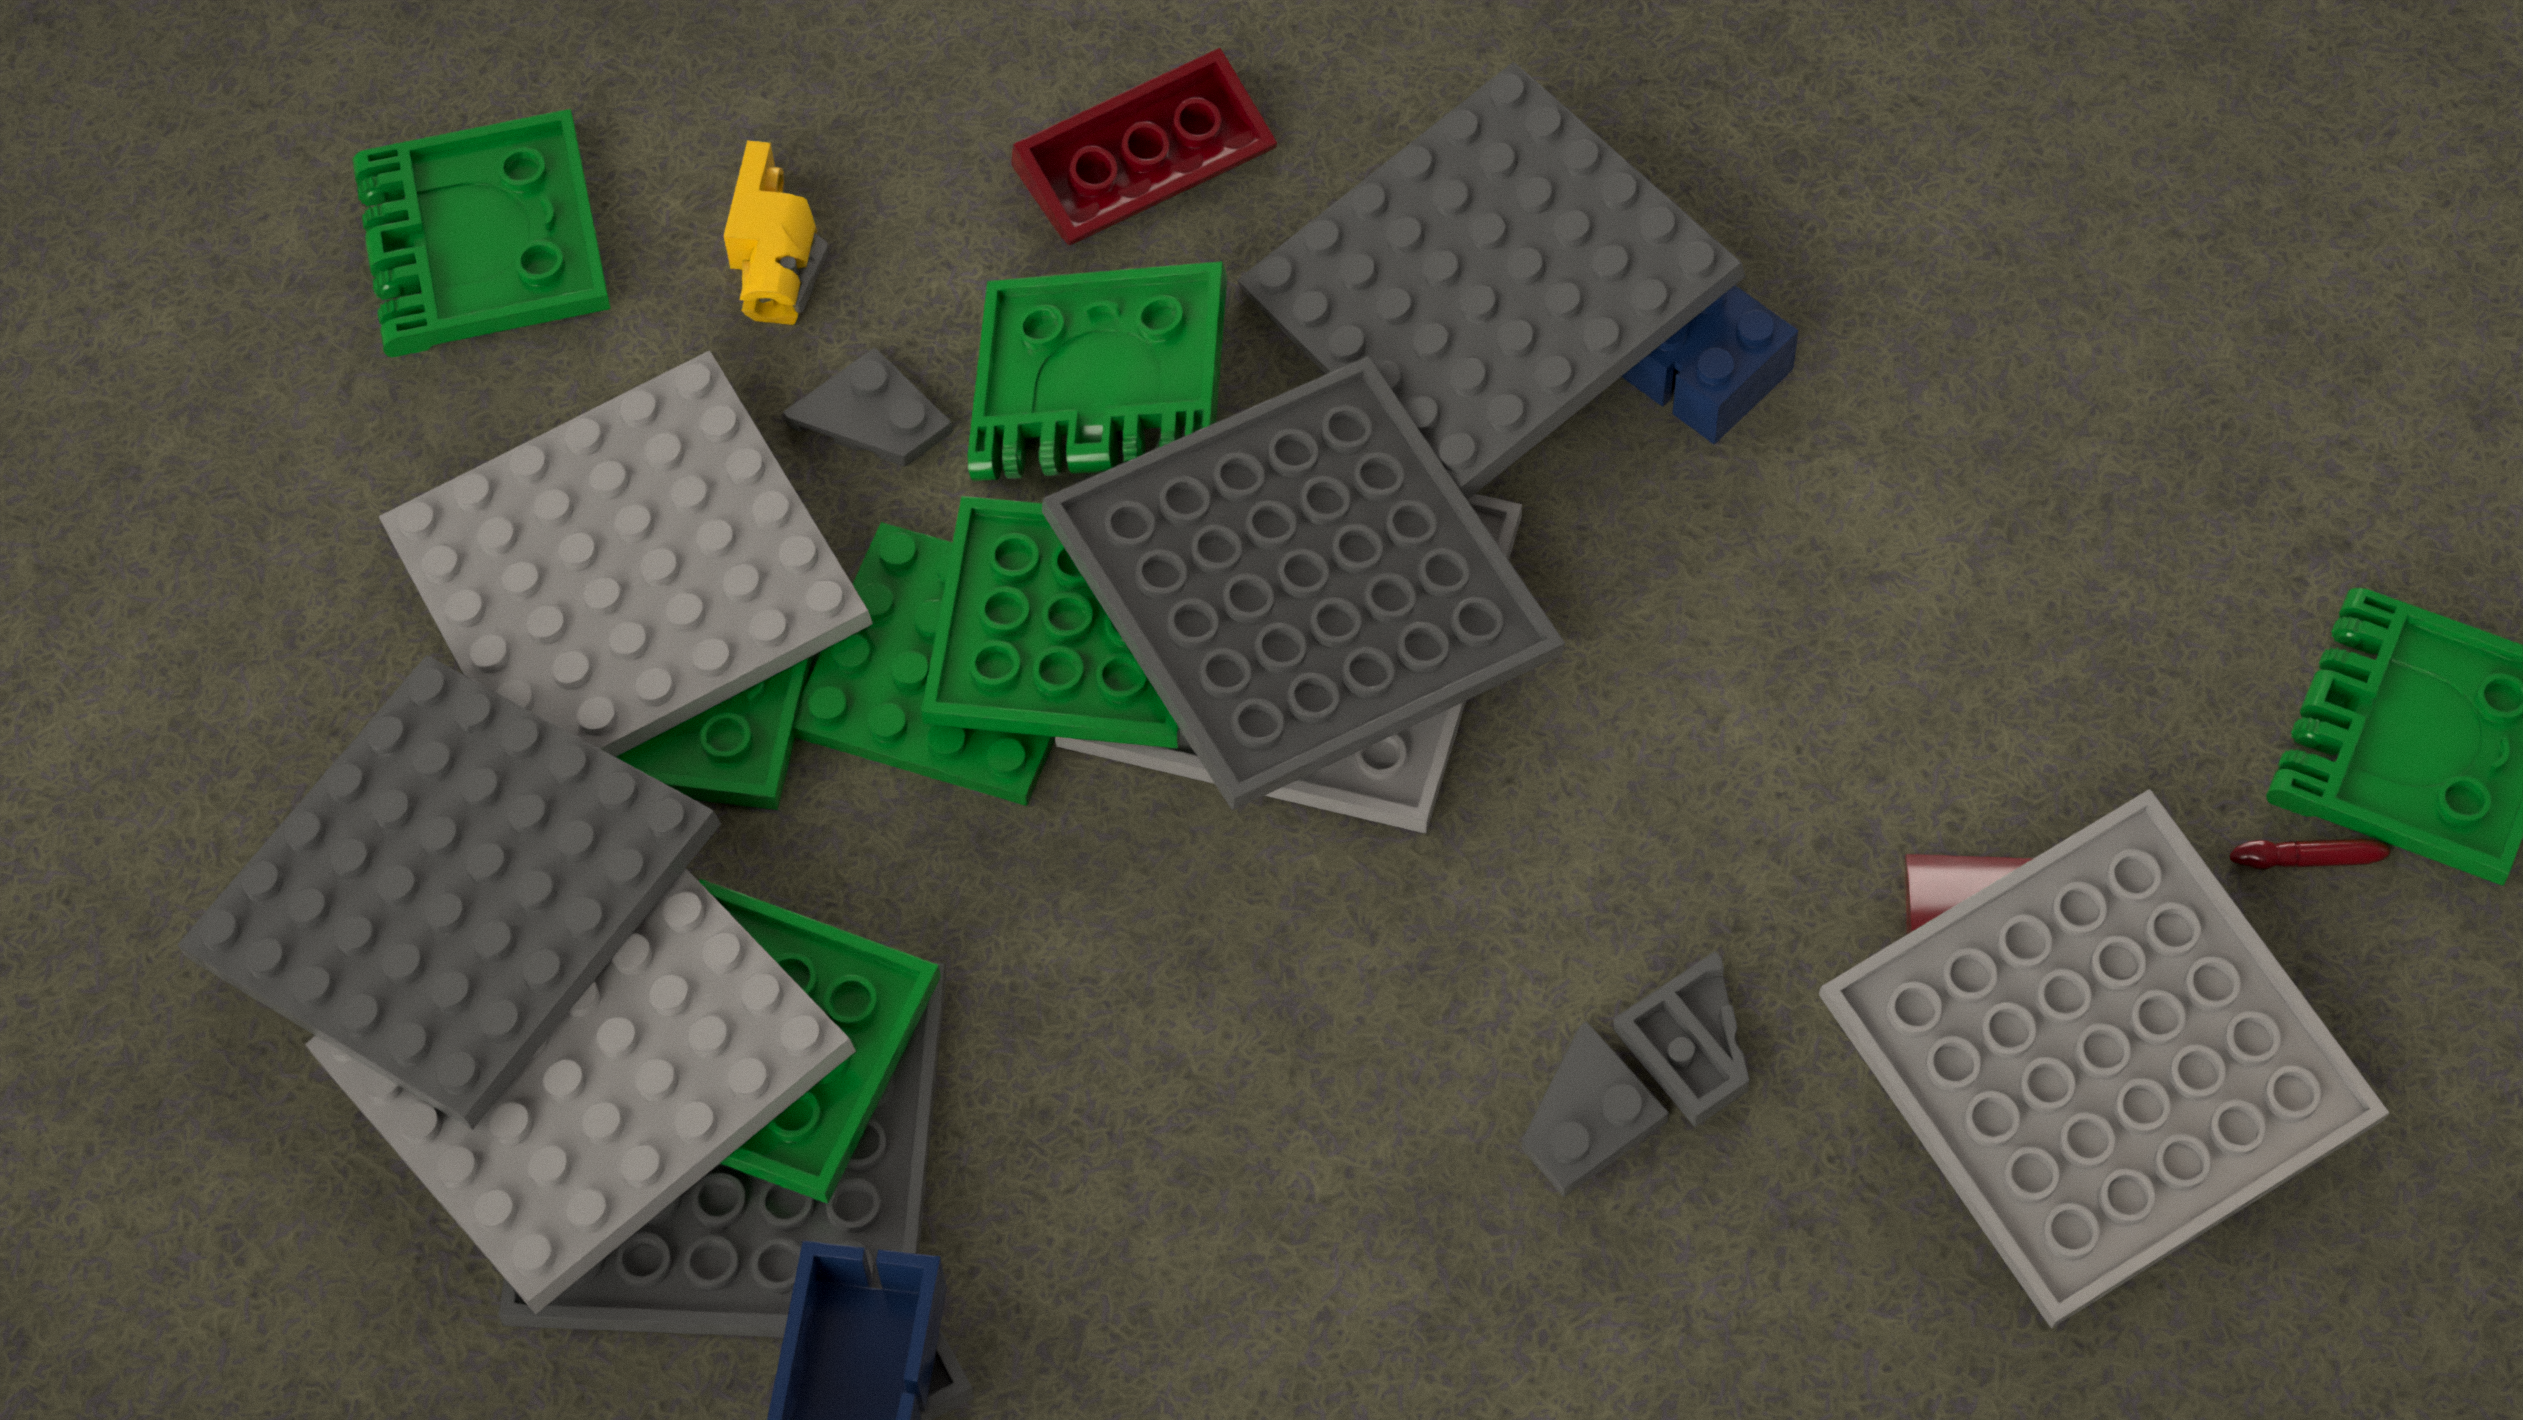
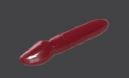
(2266, 854)

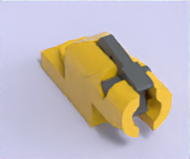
(772, 241)

